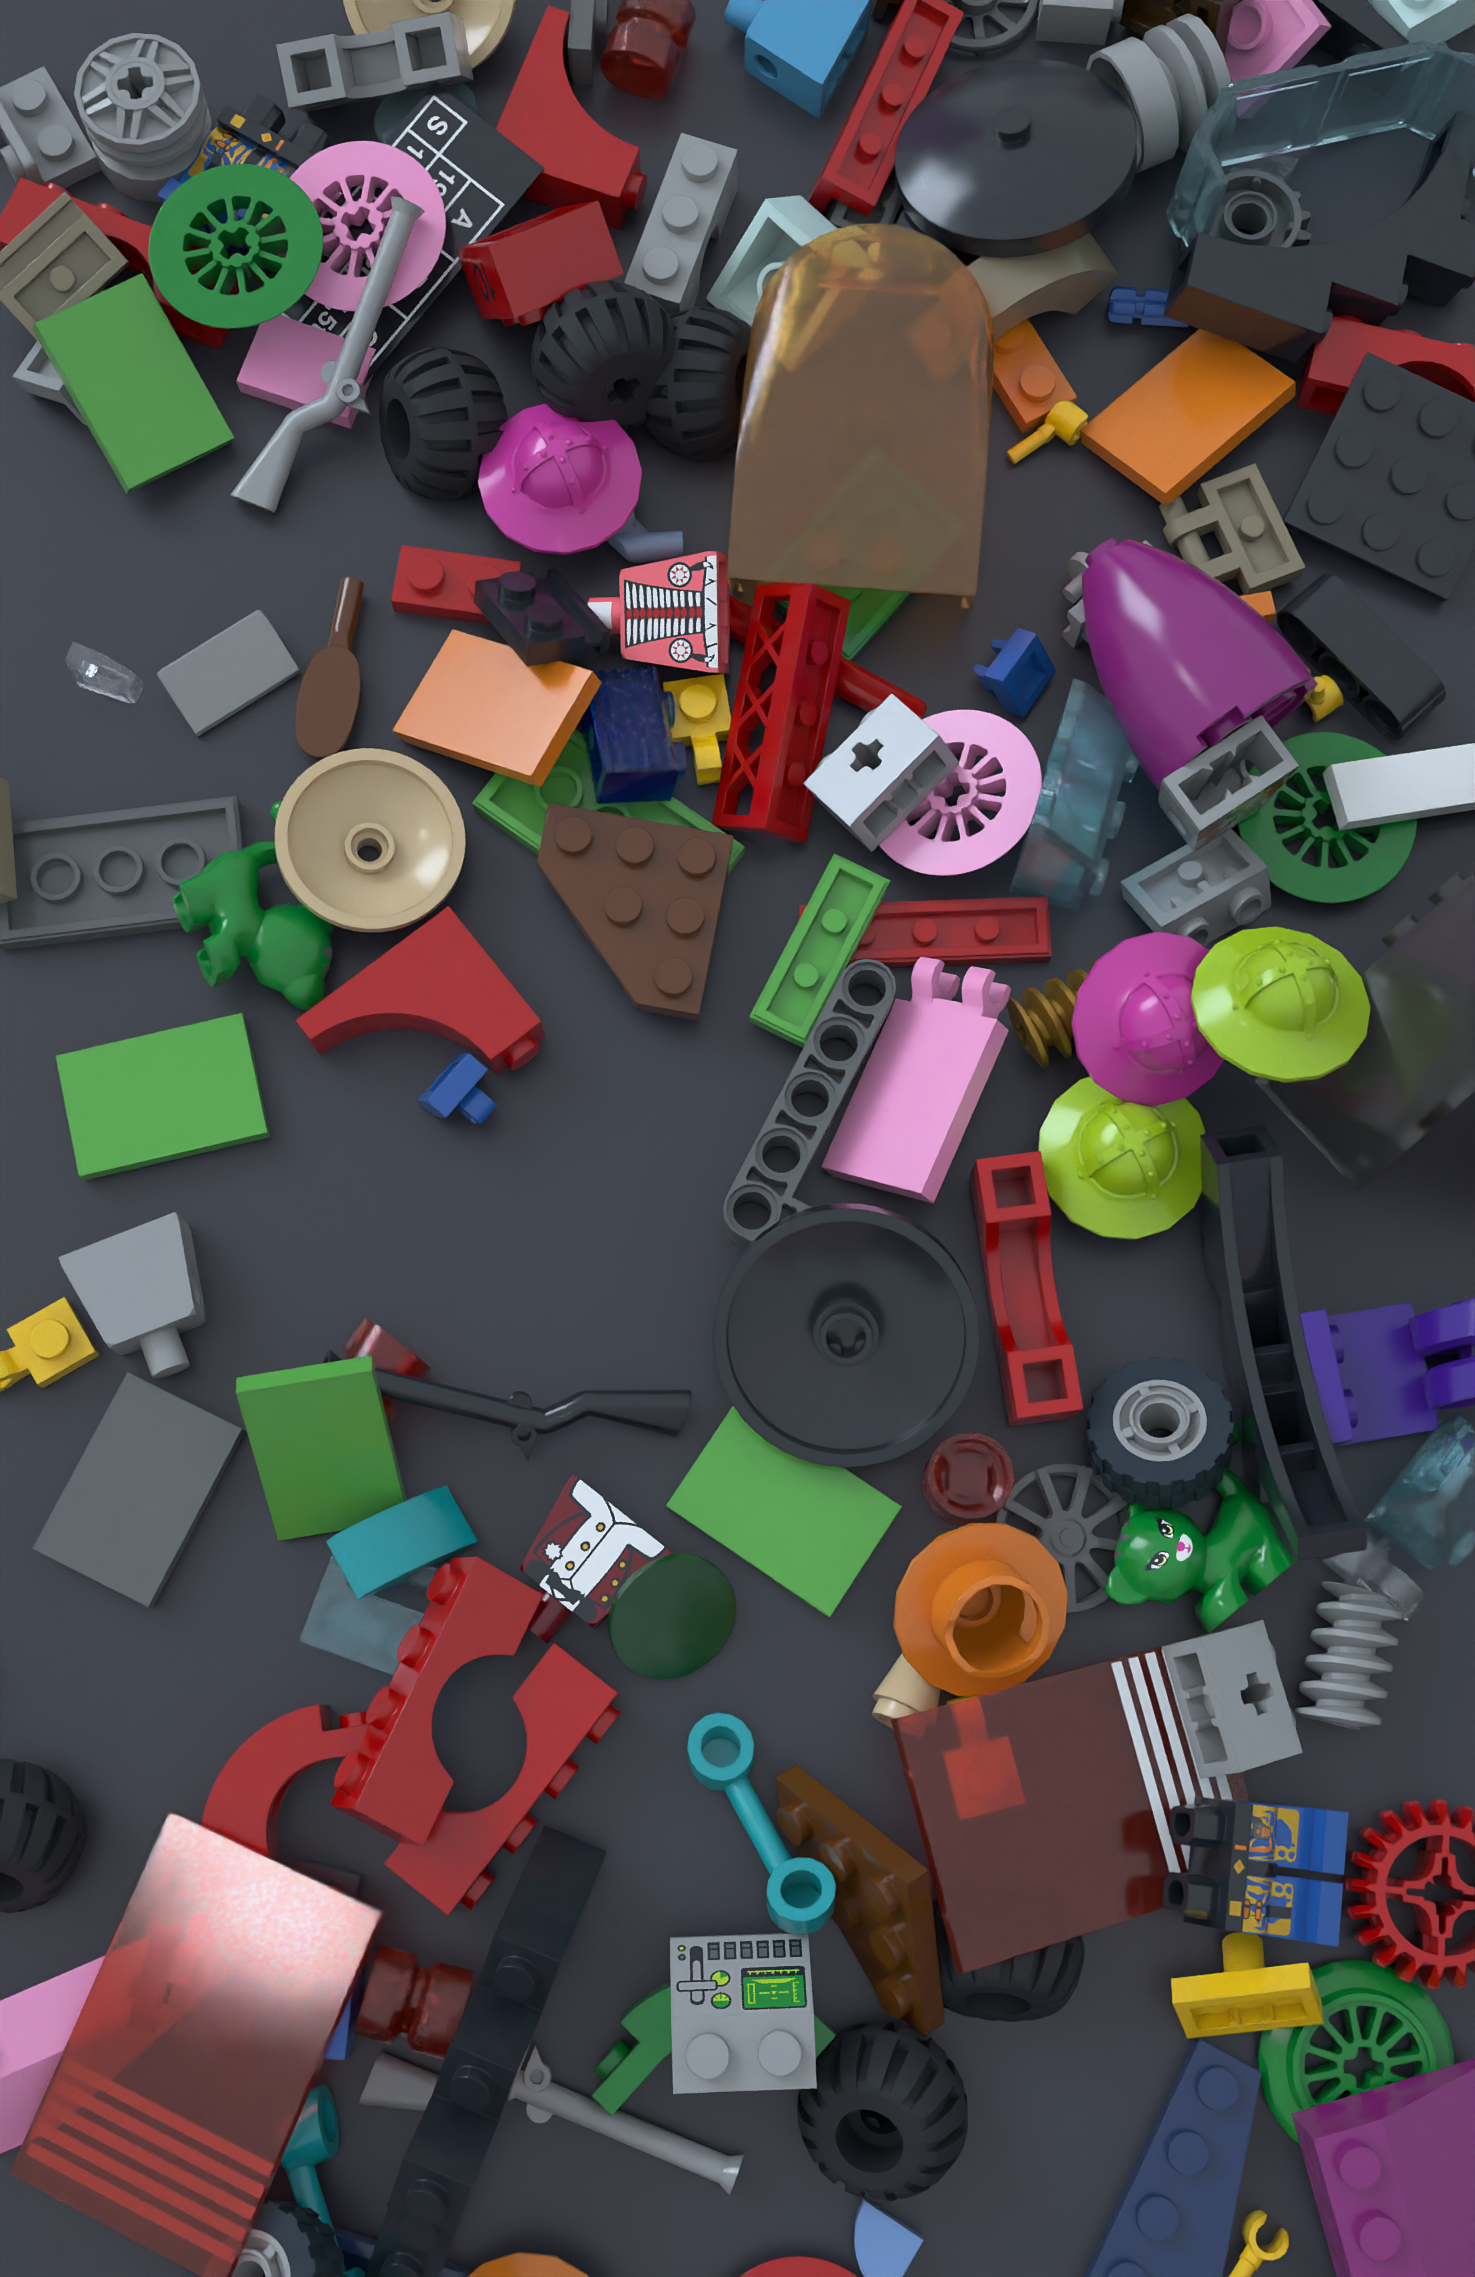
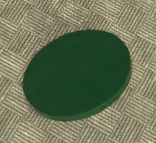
(672, 1616)

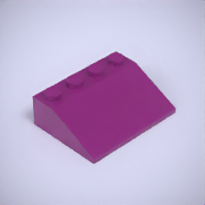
(1397, 2175)

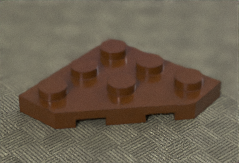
(641, 898)
(879, 1897)

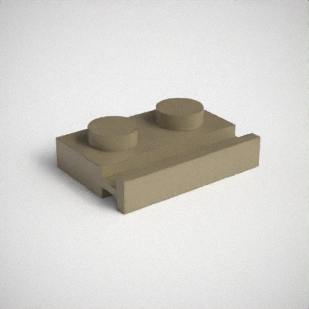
(56, 263)

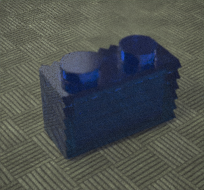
(632, 738)

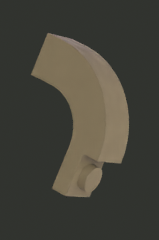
(1042, 282)

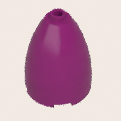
(1182, 655)

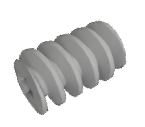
(1349, 1657)

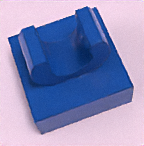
(1017, 672)
(456, 1090)

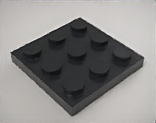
(1395, 479)

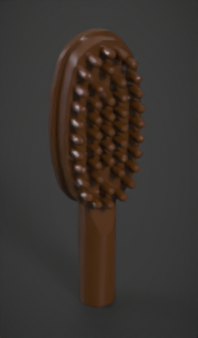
(332, 682)

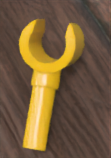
(1063, 420)
(1324, 698)
(1255, 2254)

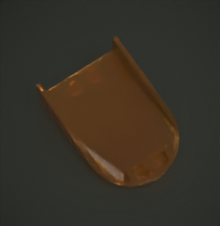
(865, 419)

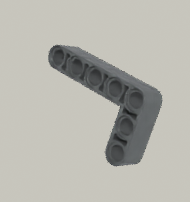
(815, 1074)

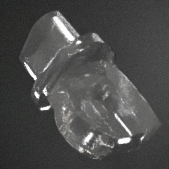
(1373, 1571)

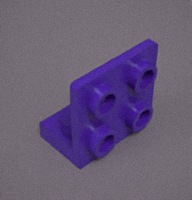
(1368, 1374)

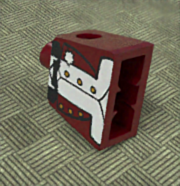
(584, 1558)

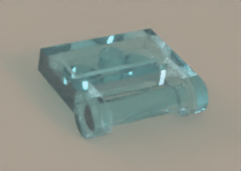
(362, 1628)

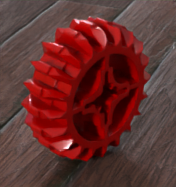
(1433, 1861)

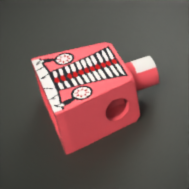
(673, 612)

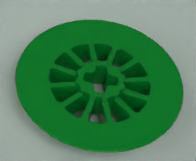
(228, 190)
(1322, 884)
(1344, 1988)

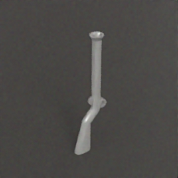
(269, 472)
(409, 2087)

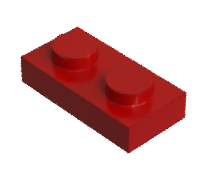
(444, 582)

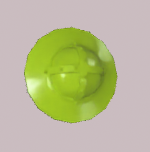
(1280, 1004)
(1121, 1163)

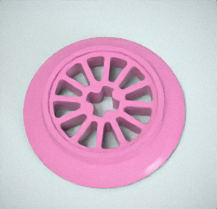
(372, 166)
(1003, 747)

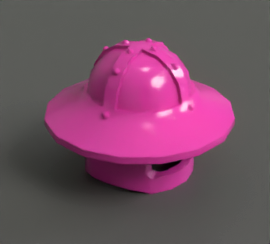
(560, 481)
(1139, 1024)

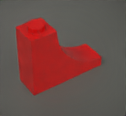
(552, 128)
(434, 985)

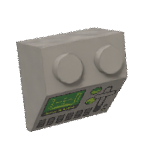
(742, 2013)

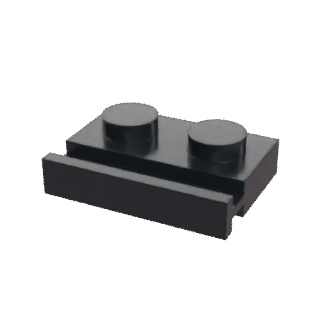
(541, 617)

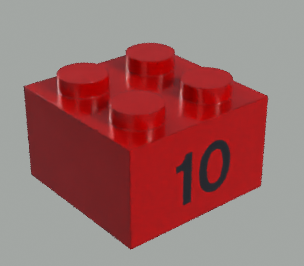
(538, 261)

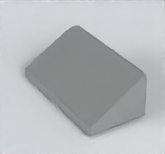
(228, 672)

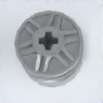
(1166, 83)
(142, 111)

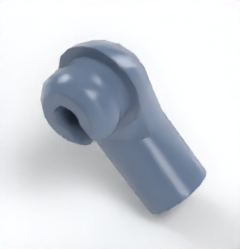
(642, 546)

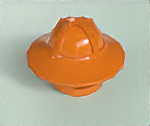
(980, 1609)

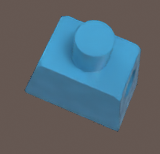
(800, 44)

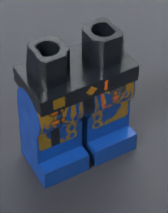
(253, 140)
(1233, 1861)

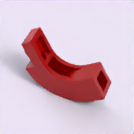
(265, 1766)

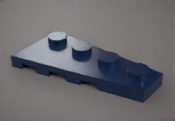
(1188, 2175)

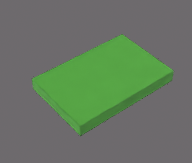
(133, 383)
(162, 1096)
(321, 1445)
(784, 1514)

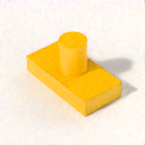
(1246, 1993)

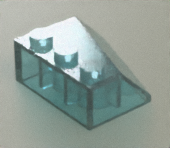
(1076, 803)

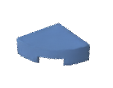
(883, 2242)

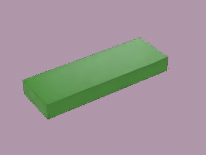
(819, 950)

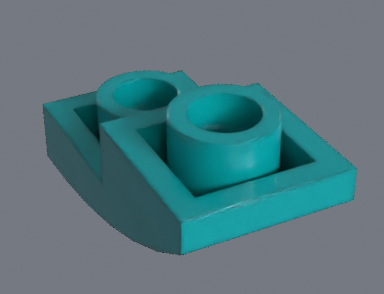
(401, 1541)

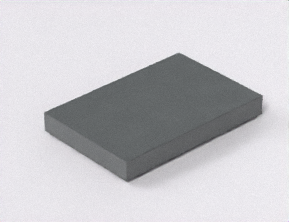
(139, 1490)

